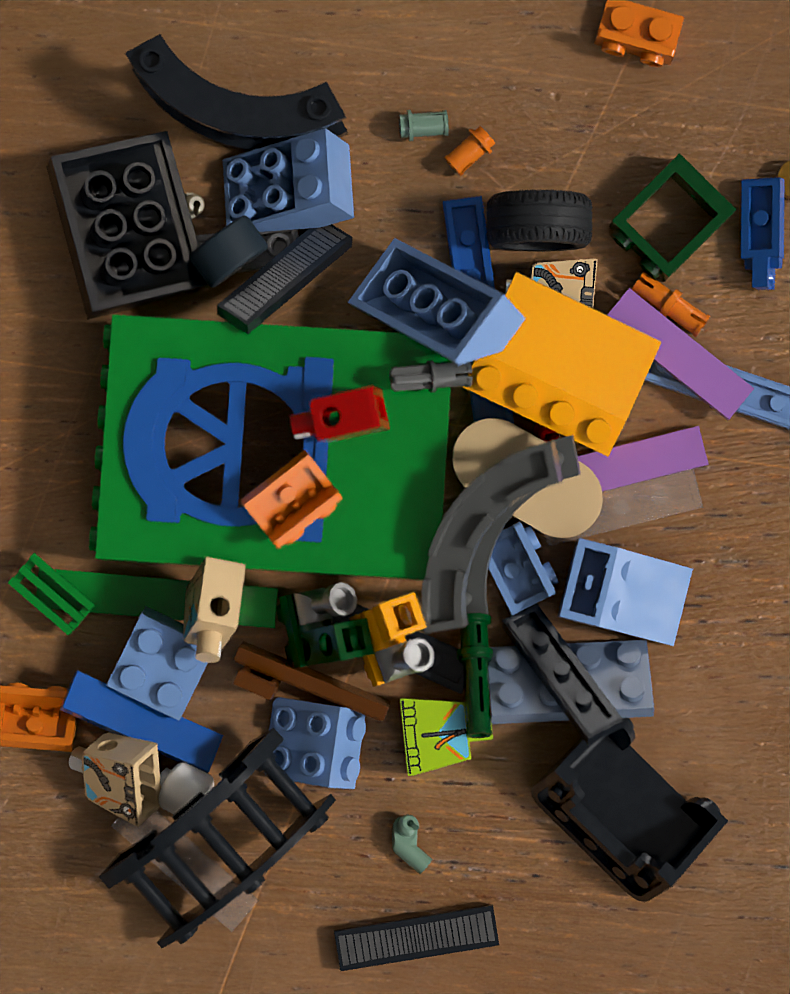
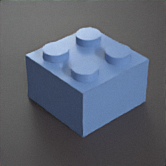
(158, 665)

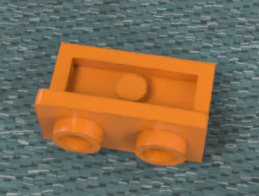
(291, 500)
(33, 718)

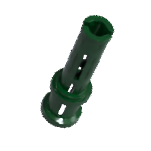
(475, 657)

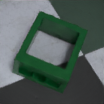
(699, 190)

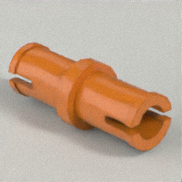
(670, 304)

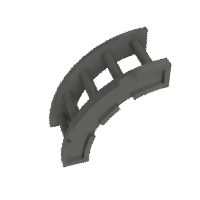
(471, 527)

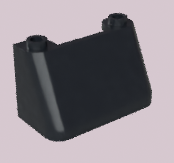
(626, 814)

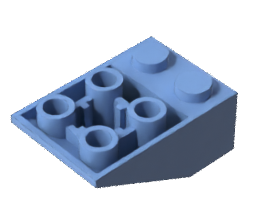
(291, 183)
(624, 592)

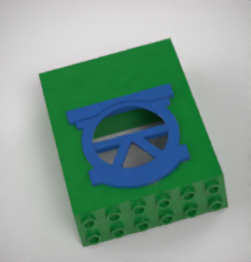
(385, 478)

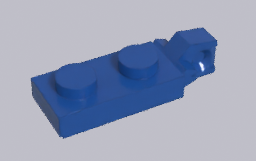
(762, 229)

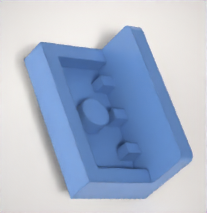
(518, 569)

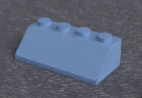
(436, 305)

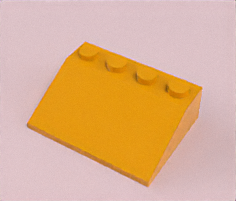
(566, 366)

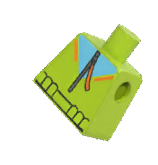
(435, 734)

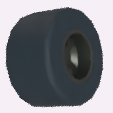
(228, 251)

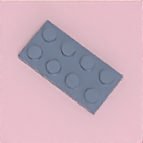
(616, 667)

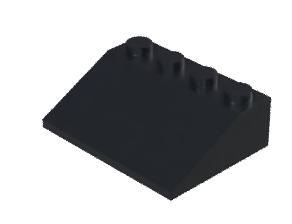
(125, 223)

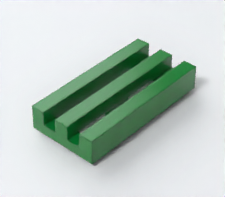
(25, 571)

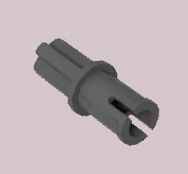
(430, 376)

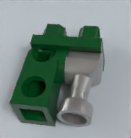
(311, 630)

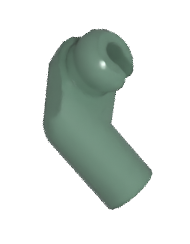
(405, 843)

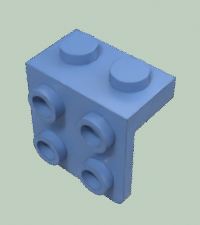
(318, 742)

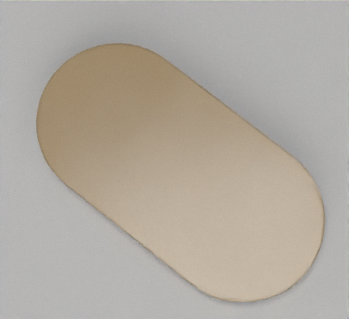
(555, 511)

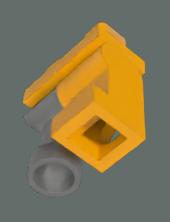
(392, 653)

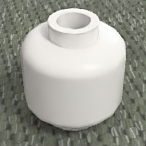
(181, 785)

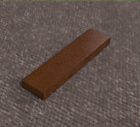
(312, 681)

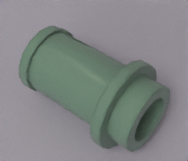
(423, 124)

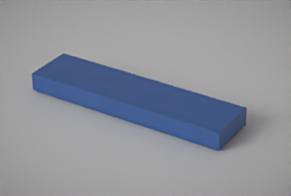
(127, 717)

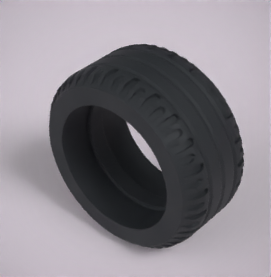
(539, 220)

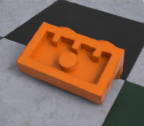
(639, 32)

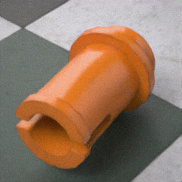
(470, 150)

